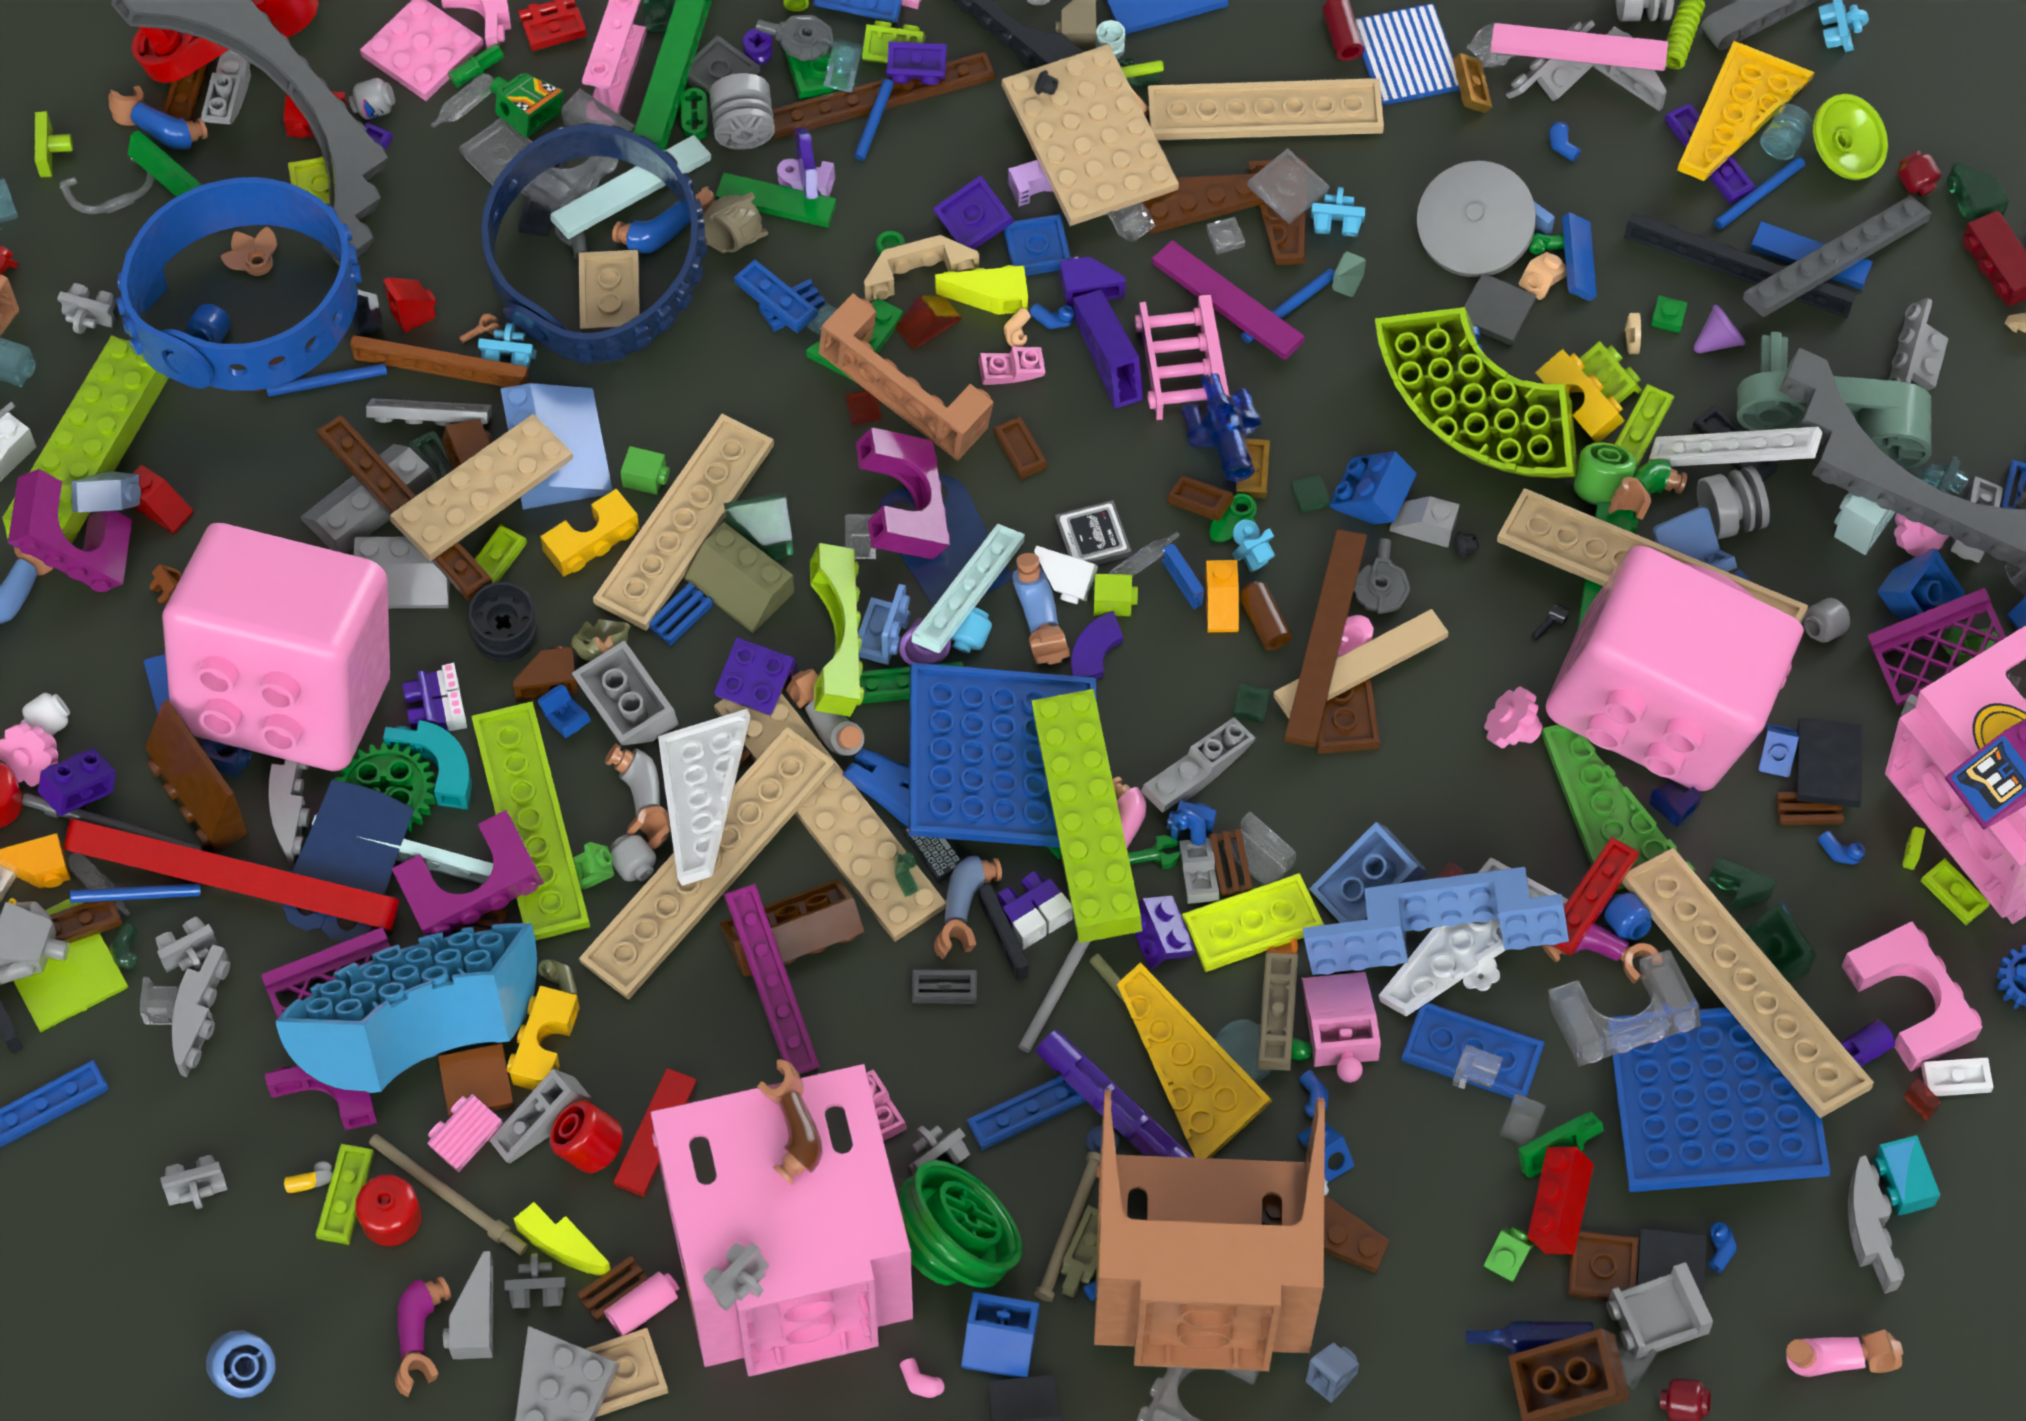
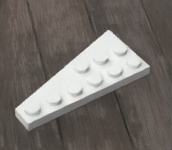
(699, 783)
(1449, 956)

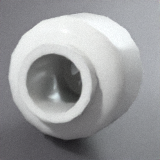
(47, 712)

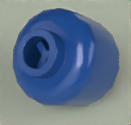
(209, 323)
(1628, 916)

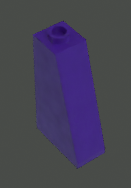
(1109, 348)

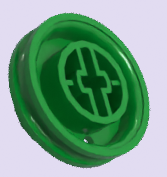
(957, 1227)

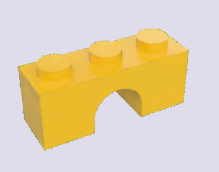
(1597, 415)
(573, 549)
(549, 1014)

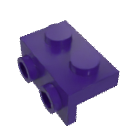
(916, 61)
(1162, 931)

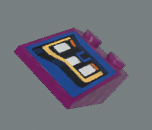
(1994, 777)

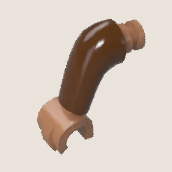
(804, 1141)

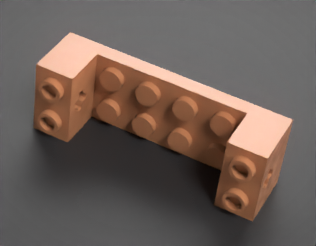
(847, 346)

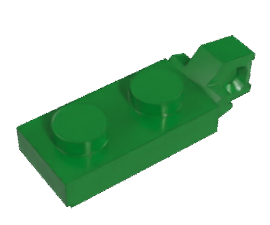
(1570, 1134)

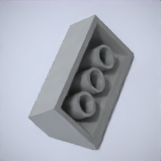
(354, 512)

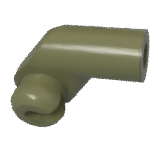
(559, 974)

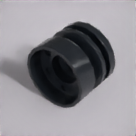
(503, 606)

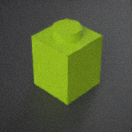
(1114, 594)

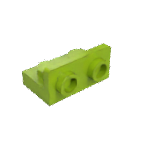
(881, 33)
(1605, 366)

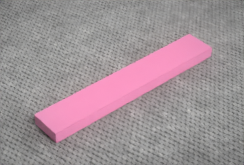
(1579, 46)

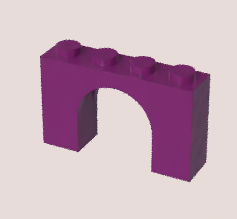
(915, 465)
(39, 534)
(510, 877)

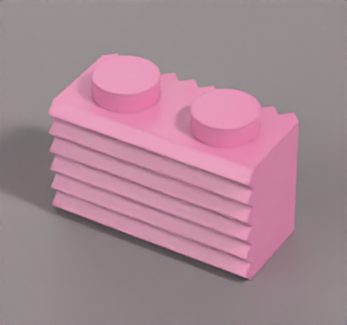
(464, 1132)

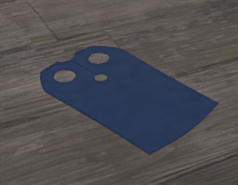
(966, 536)
(339, 854)

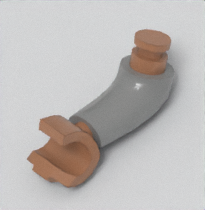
(834, 730)
(642, 777)

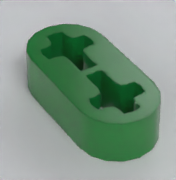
(689, 114)

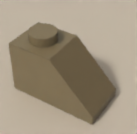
(1079, 23)

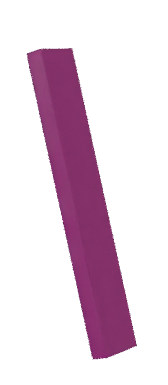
(1229, 300)
(771, 978)

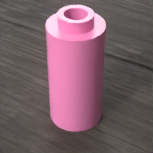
(642, 1303)

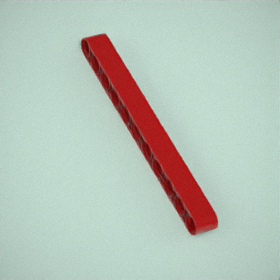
(231, 874)

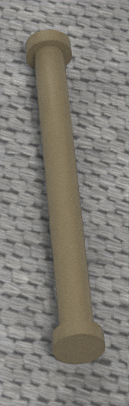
(1045, 1290)

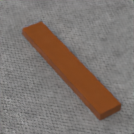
(438, 362)

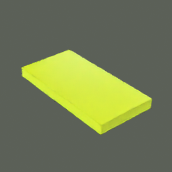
(1251, 922)

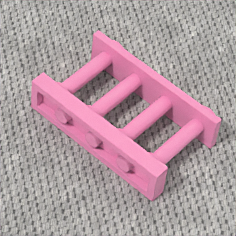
(615, 53)
(1206, 341)

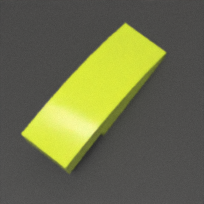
(560, 1241)

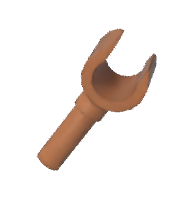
(486, 323)

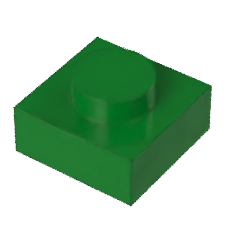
(1669, 314)

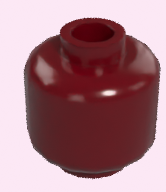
(1919, 173)
(1686, 1400)

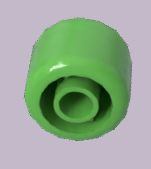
(1601, 471)

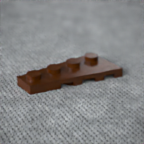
(1201, 199)
(1285, 239)
(1343, 1233)

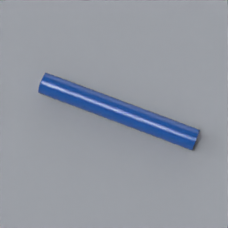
(874, 119)

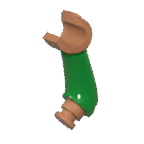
(1649, 479)

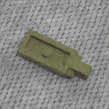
(1081, 1257)

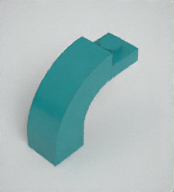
(442, 749)

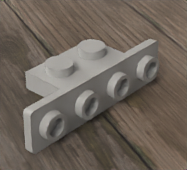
(1553, 74)
(1919, 348)

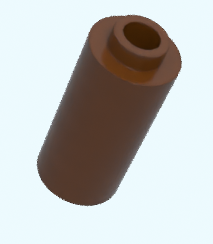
(1265, 615)

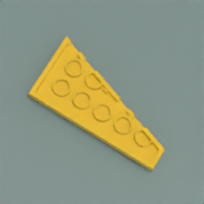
(1740, 103)
(1198, 1076)

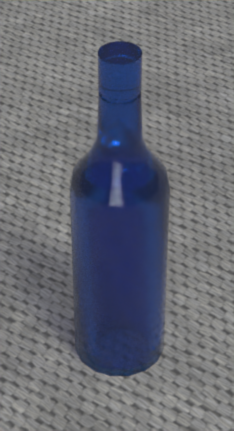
(1527, 1335)

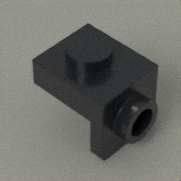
(367, 314)

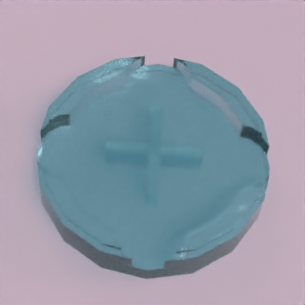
(1241, 1043)

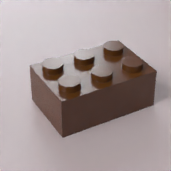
(1569, 1377)

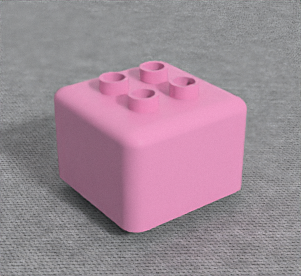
(277, 646)
(1674, 668)

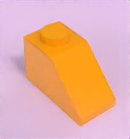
(1222, 596)
(37, 861)

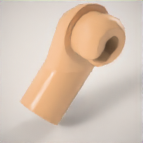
(1013, 328)

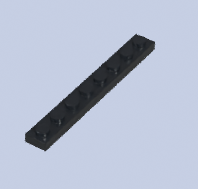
(1729, 261)

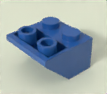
(1374, 487)
(1000, 1335)

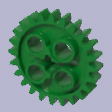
(385, 766)

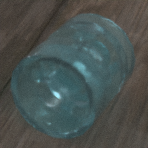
(1786, 132)

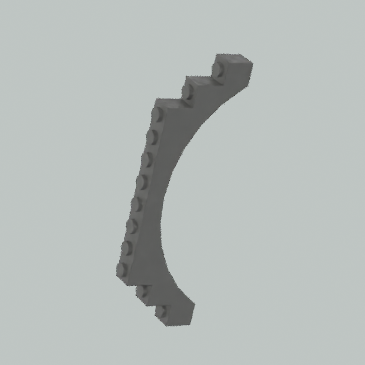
(241, 27)
(1860, 466)

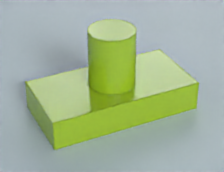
(47, 144)

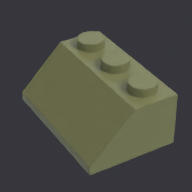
(739, 578)

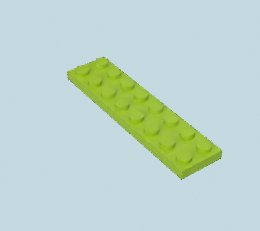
(525, 788)

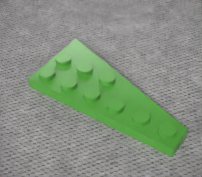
(1600, 802)

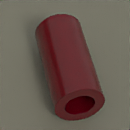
(1343, 29)

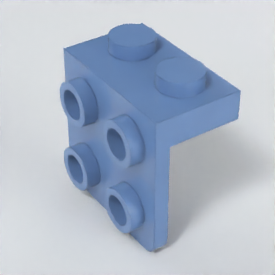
(1695, 537)
(882, 627)

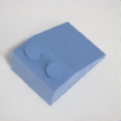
(1370, 862)

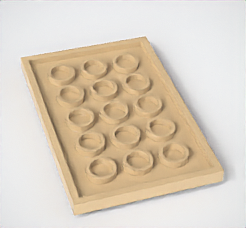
(1090, 136)

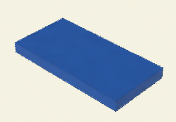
(1145, 14)
(1441, 1036)

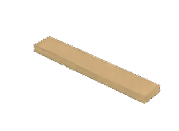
(1375, 656)

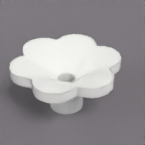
(1483, 976)

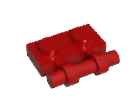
(553, 28)

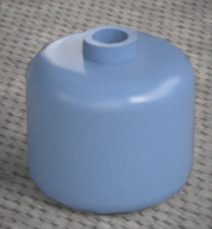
(228, 1370)

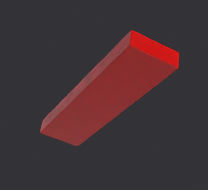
(1596, 891)
(642, 1157)

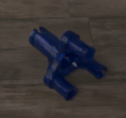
(1224, 427)

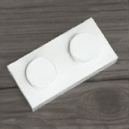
(1958, 1076)

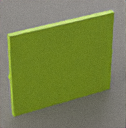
(71, 984)

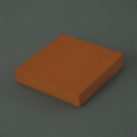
(477, 1073)

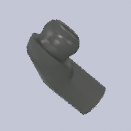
(577, 242)

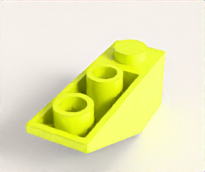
(992, 290)

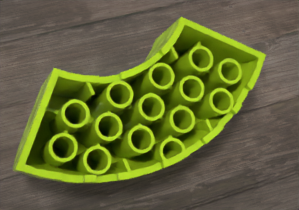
(1473, 401)

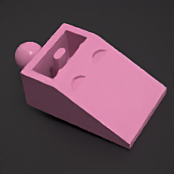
(1341, 1022)

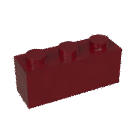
(1998, 256)

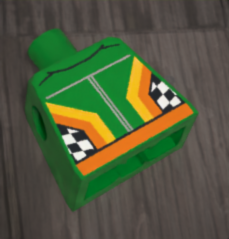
(526, 102)

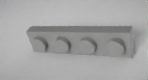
(416, 411)

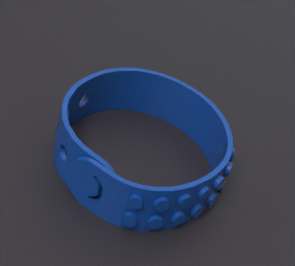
(219, 208)

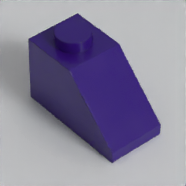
(1087, 275)

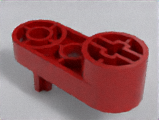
(174, 55)

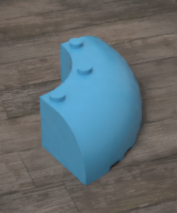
(412, 1006)

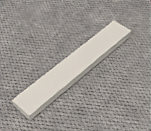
(1737, 446)

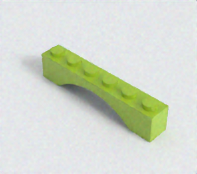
(833, 578)

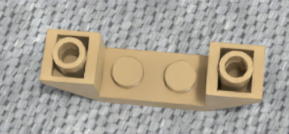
(913, 255)

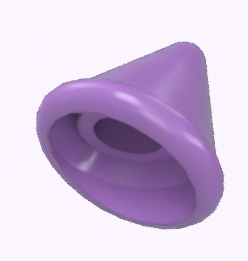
(1718, 333)
(917, 654)

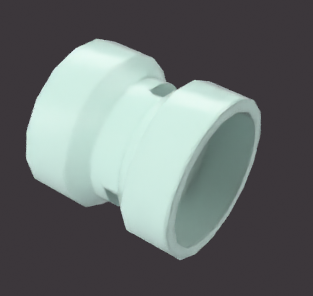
(1111, 33)

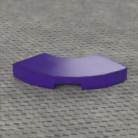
(806, 163)
(1094, 644)

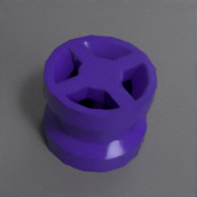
(763, 51)

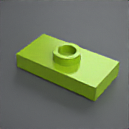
(500, 552)
(1955, 891)

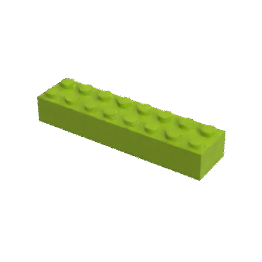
(98, 425)
(1086, 816)

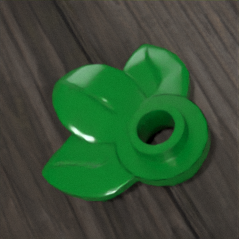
(1223, 530)

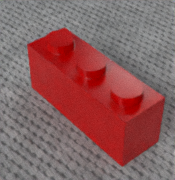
(1560, 1200)

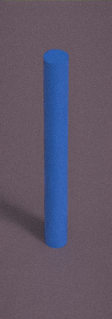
(1758, 193)
(1298, 298)
(328, 379)
(134, 893)

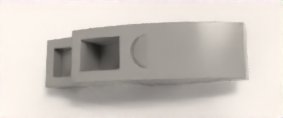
(227, 89)
(1200, 766)
(288, 807)
(191, 1017)
(1867, 1215)

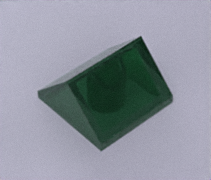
(1782, 942)

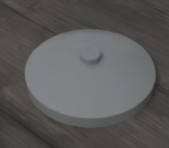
(1476, 218)

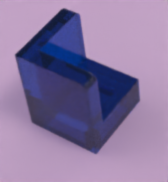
(1674, 803)

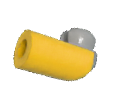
(302, 1182)

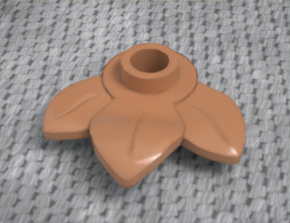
(249, 250)

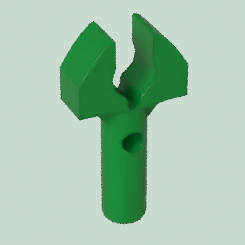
(1155, 853)

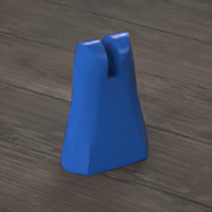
(883, 781)

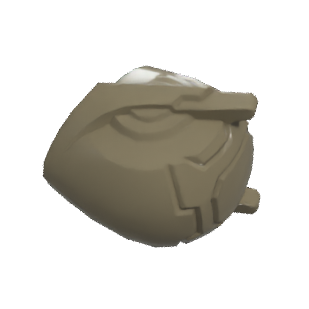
(733, 223)

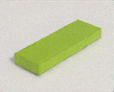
(1644, 421)
(339, 1207)

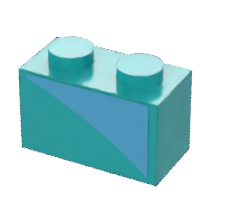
(1906, 1175)

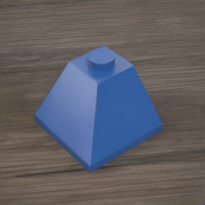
(1919, 586)

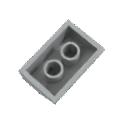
(410, 575)
(626, 696)

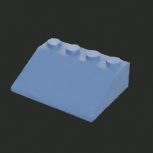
(574, 420)

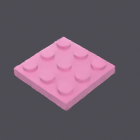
(421, 47)

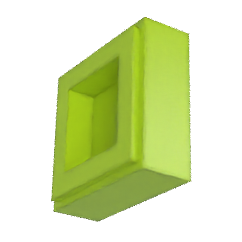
(1913, 848)

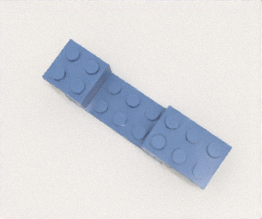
(1436, 904)

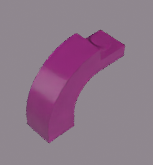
(354, 1106)

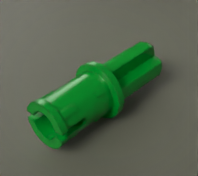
(475, 65)

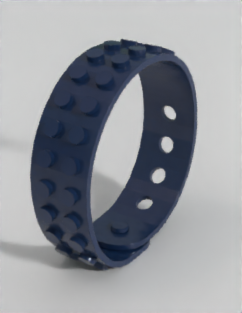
(594, 141)

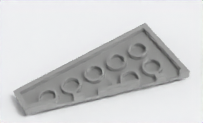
(561, 1380)

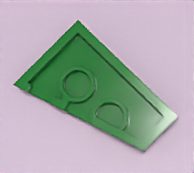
(810, 76)
(885, 323)

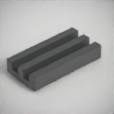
(944, 998)

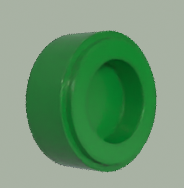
(888, 240)

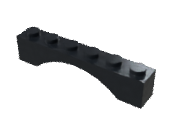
(1030, 45)

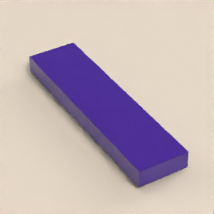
(1729, 177)

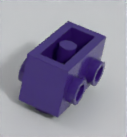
(76, 781)

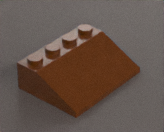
(193, 781)

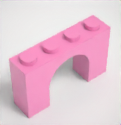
(1908, 954)

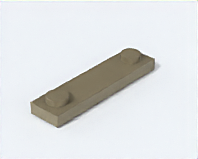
(1277, 1011)

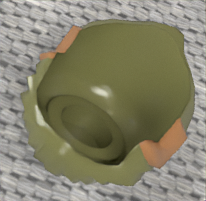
(596, 640)

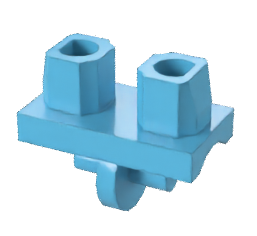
(1841, 34)
(1350, 215)
(520, 353)
(1253, 546)

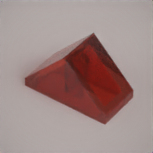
(926, 319)

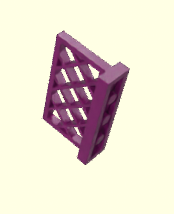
(1924, 626)
(320, 965)

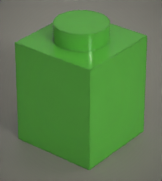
(644, 470)

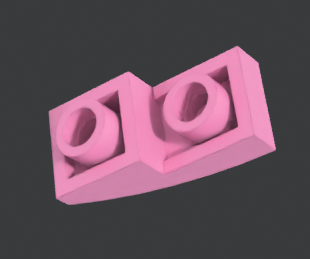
(1011, 367)
(889, 1118)

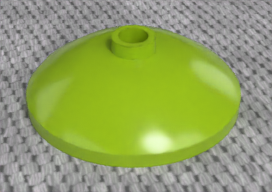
(1850, 137)

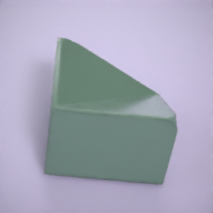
(1349, 274)

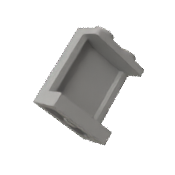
(1660, 1312)

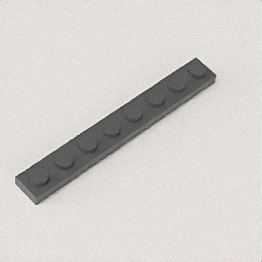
(1836, 256)

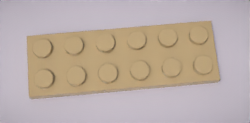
(481, 487)

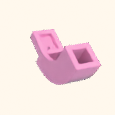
(495, 15)

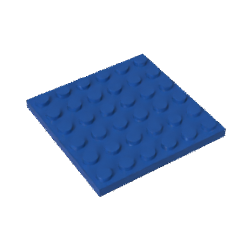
(979, 754)
(1712, 1112)

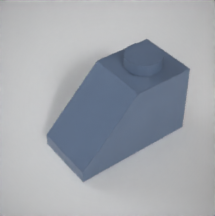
(106, 492)
(1332, 1371)

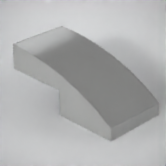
(1199, 872)

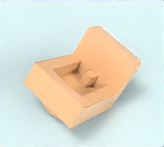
(1542, 273)

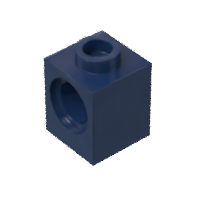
(228, 765)

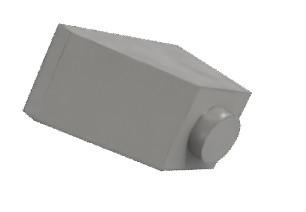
(1427, 520)

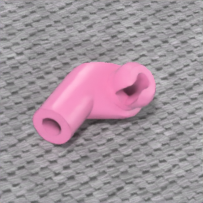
(920, 1383)

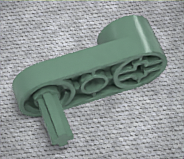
(1888, 411)

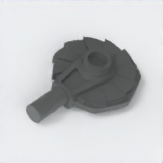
(801, 36)
(1382, 585)

